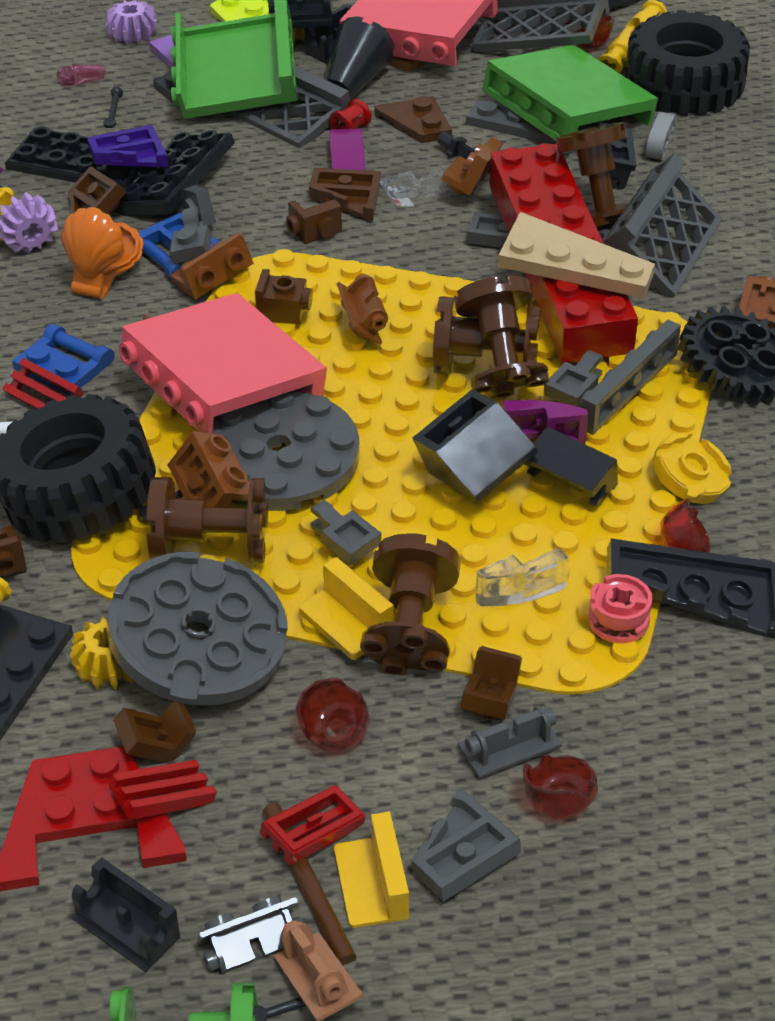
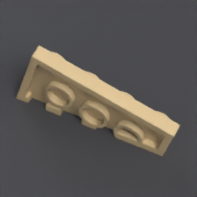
(570, 257)

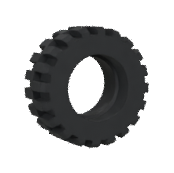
(689, 61)
(74, 468)

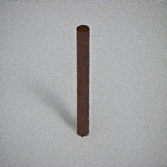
(318, 901)

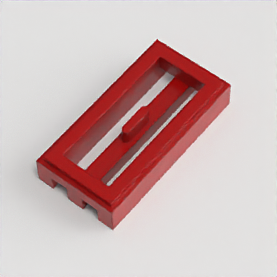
(21, 378)
(158, 783)
(318, 830)

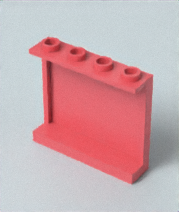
(424, 27)
(218, 359)

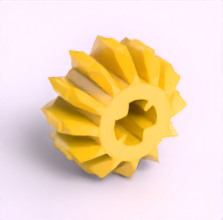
(94, 657)

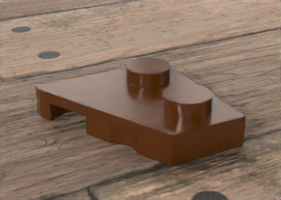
(417, 117)
(352, 189)
(95, 190)

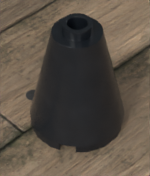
(358, 54)

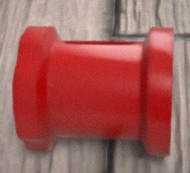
(350, 116)

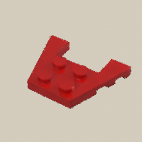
(73, 799)

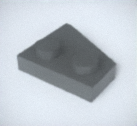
(463, 848)

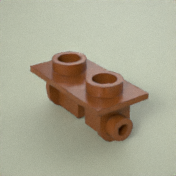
(364, 307)

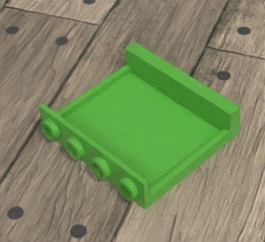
(233, 63)
(565, 90)

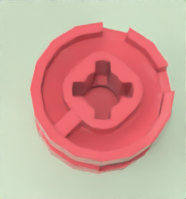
(620, 605)

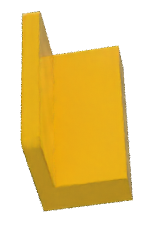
(345, 608)
(373, 876)

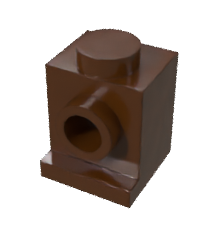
(282, 297)

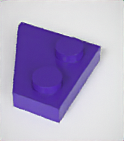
(128, 148)

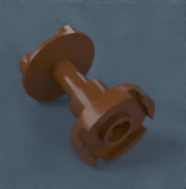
(596, 161)
(498, 322)
(463, 336)
(192, 519)
(415, 575)

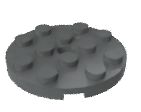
(318, 450)
(189, 666)

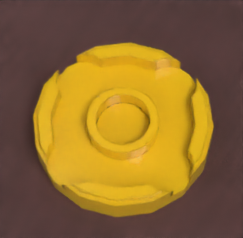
(692, 468)

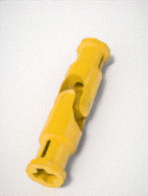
(617, 51)

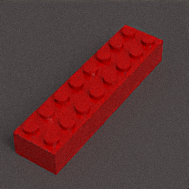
(575, 315)

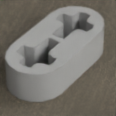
(660, 135)

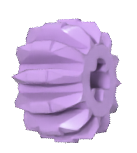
(131, 22)
(27, 223)

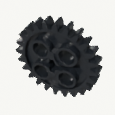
(731, 353)

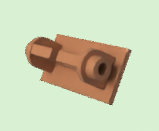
(315, 971)

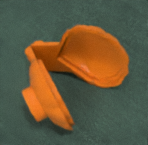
(98, 250)

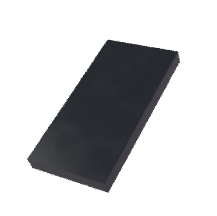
(63, 158)
(189, 160)

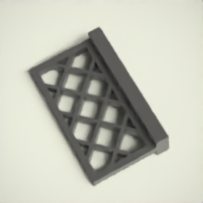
(530, 13)
(318, 95)
(647, 208)

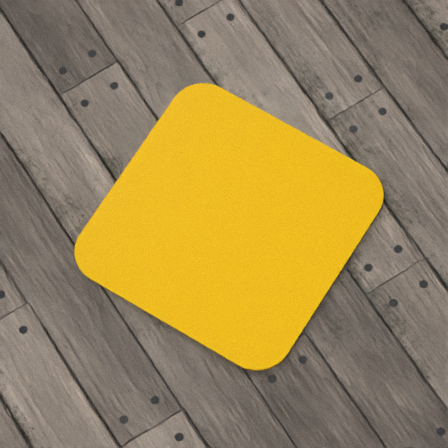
(390, 399)

